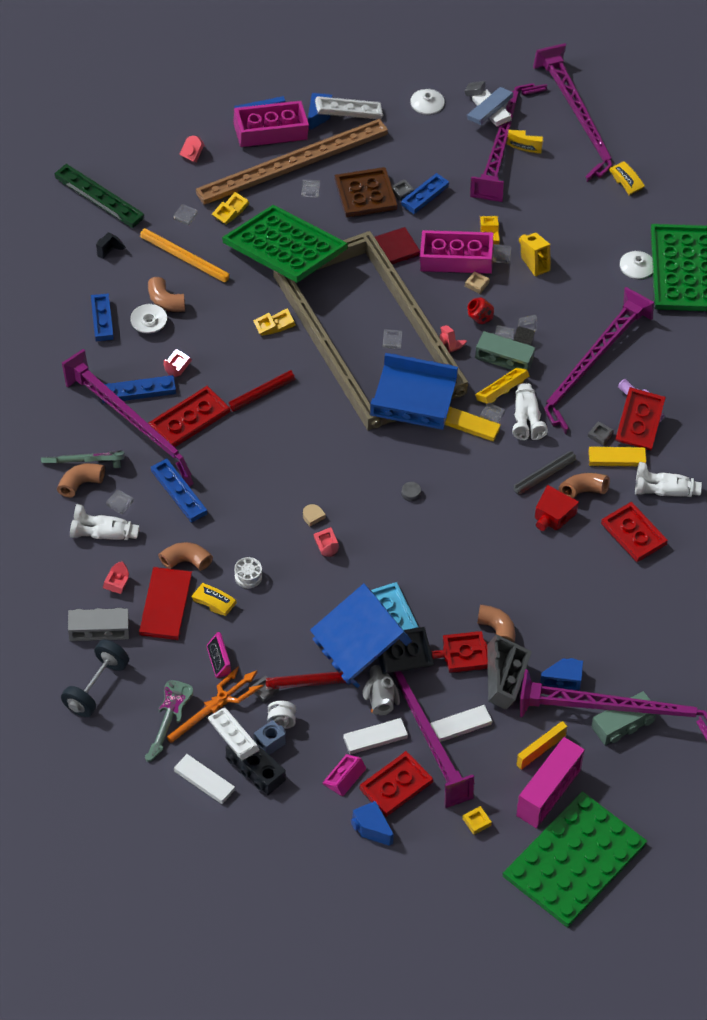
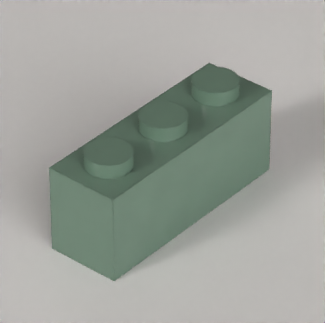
(504, 352)
(614, 724)

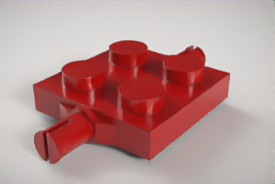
(463, 652)

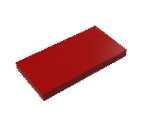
(190, 416)
(165, 603)

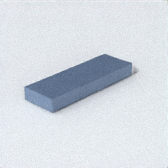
(490, 105)

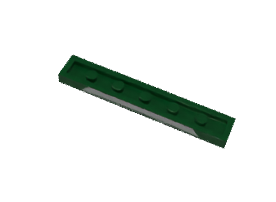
(99, 195)

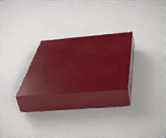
(398, 245)

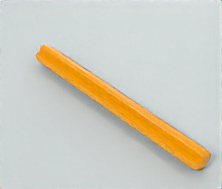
(185, 255)

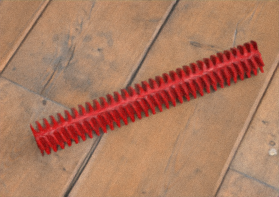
(268, 386)
(304, 679)

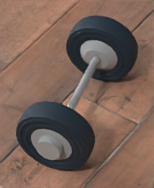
(79, 700)

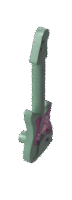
(115, 456)
(175, 697)

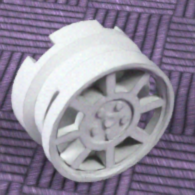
(247, 573)
(282, 714)

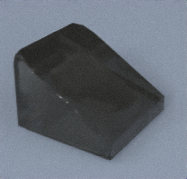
(524, 335)

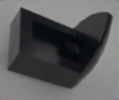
(107, 243)

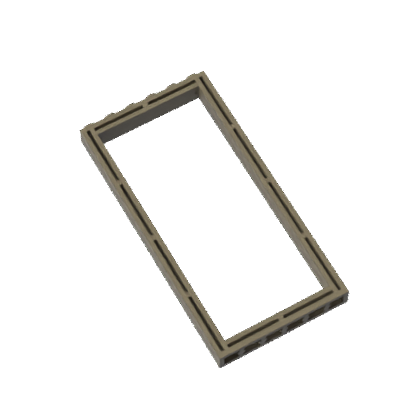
(359, 245)

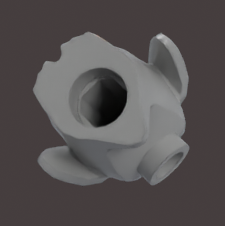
(381, 692)

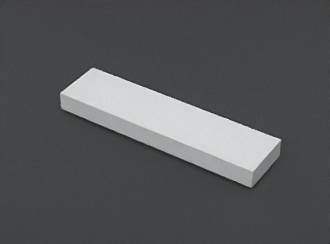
(348, 107)
(233, 733)

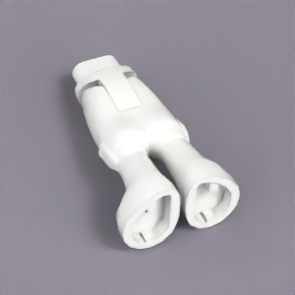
(528, 409)
(666, 483)
(104, 526)

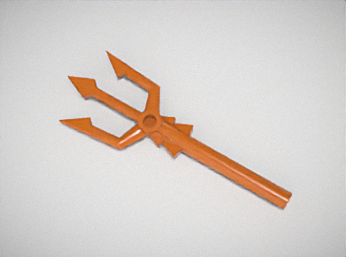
(217, 702)

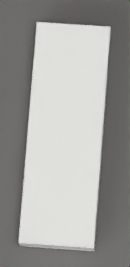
(499, 117)
(461, 723)
(375, 736)
(204, 779)

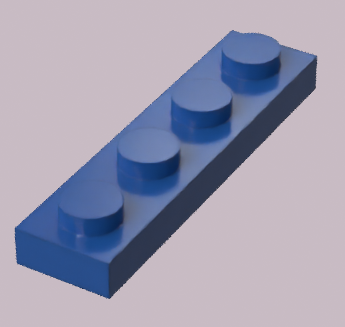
(143, 388)
(179, 490)

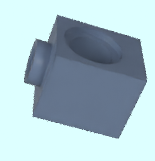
(267, 744)

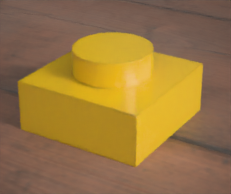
(477, 820)

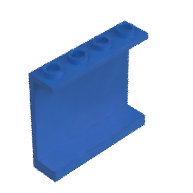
(414, 391)
(357, 633)

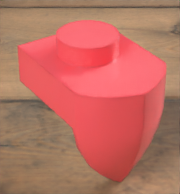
(192, 148)
(448, 339)
(176, 363)
(326, 542)
(117, 578)

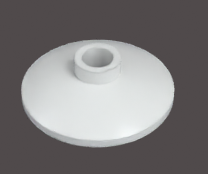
(427, 101)
(636, 265)
(148, 318)

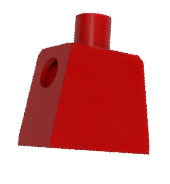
(554, 509)

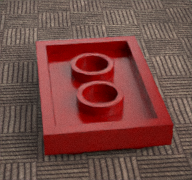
(640, 418)
(634, 532)
(396, 783)

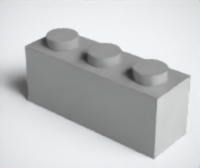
(98, 624)

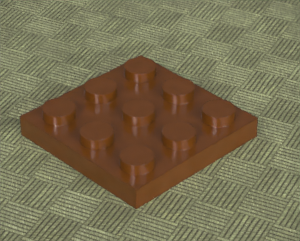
(365, 192)

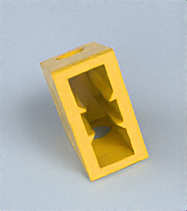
(535, 253)

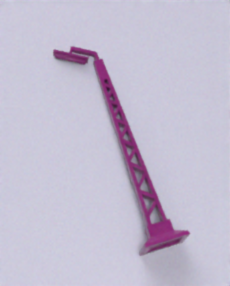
(552, 59)
(489, 186)
(634, 306)
(77, 370)
(532, 692)
(457, 788)

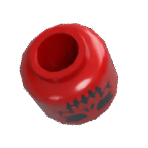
(480, 310)

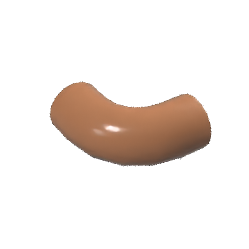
(162, 298)
(80, 474)
(585, 483)
(185, 552)
(498, 620)

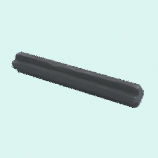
(544, 472)

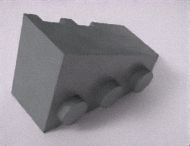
(505, 670)

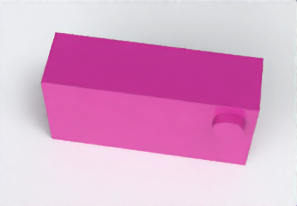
(270, 123)
(456, 251)
(550, 782)

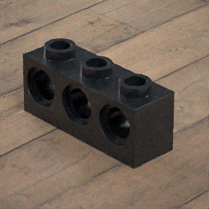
(266, 767)

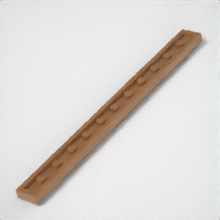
(291, 161)

